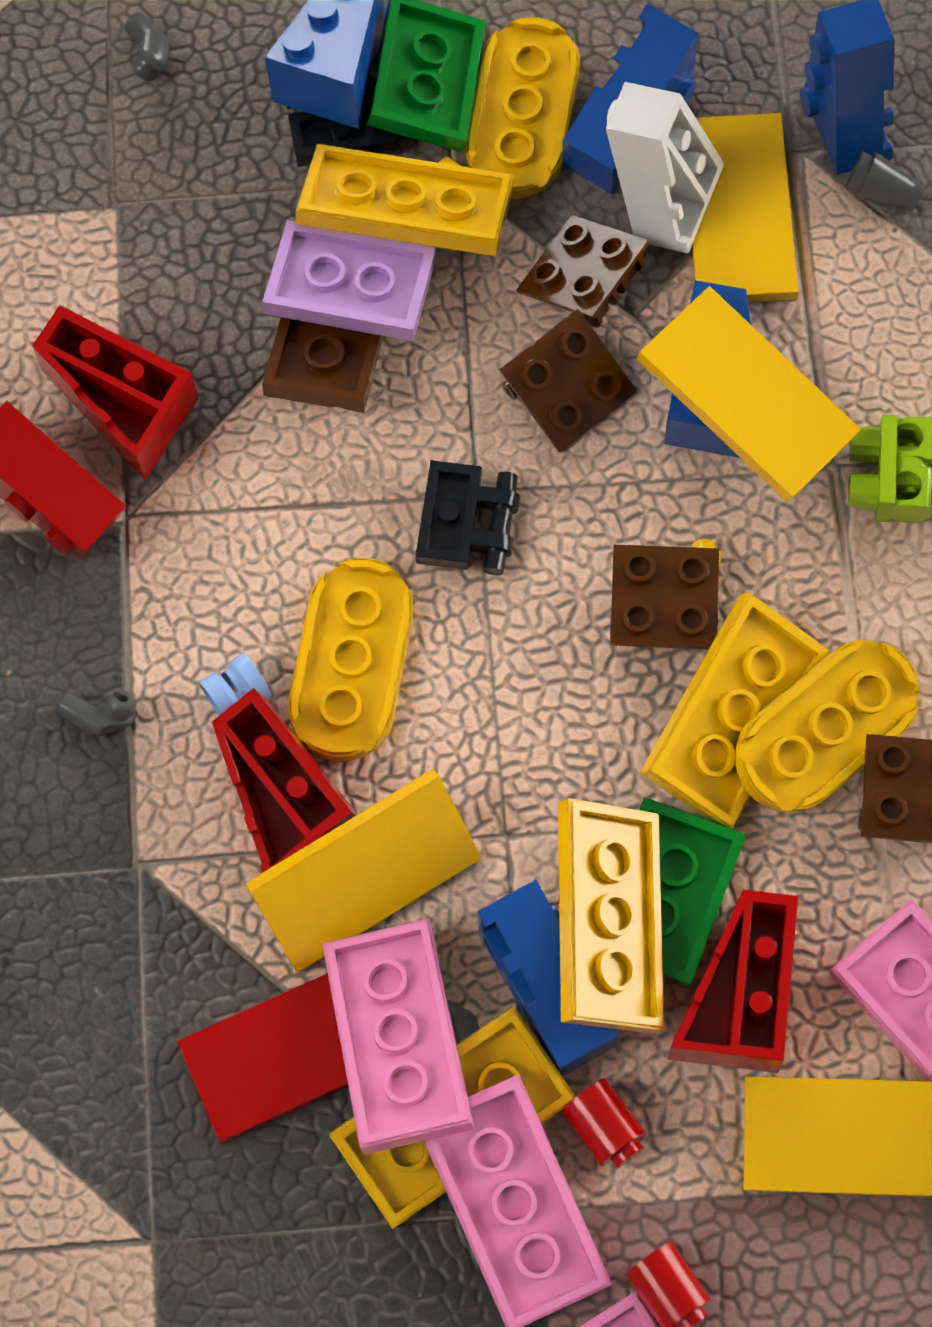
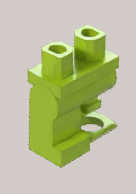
(904, 469)

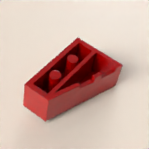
(117, 386)
(51, 487)
(277, 780)
(745, 992)

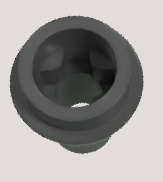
(883, 182)

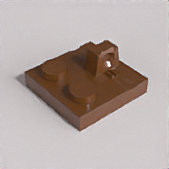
(321, 365)

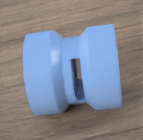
(240, 676)

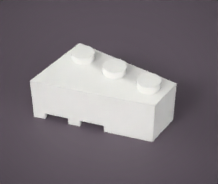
(662, 164)

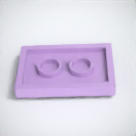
(349, 281)

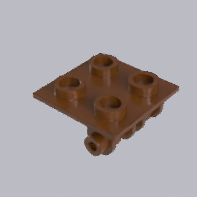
(585, 268)
(567, 380)
(664, 596)
(897, 789)

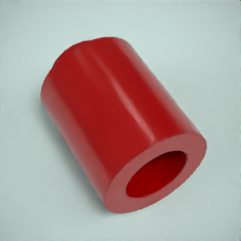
(605, 1124)
(669, 1288)

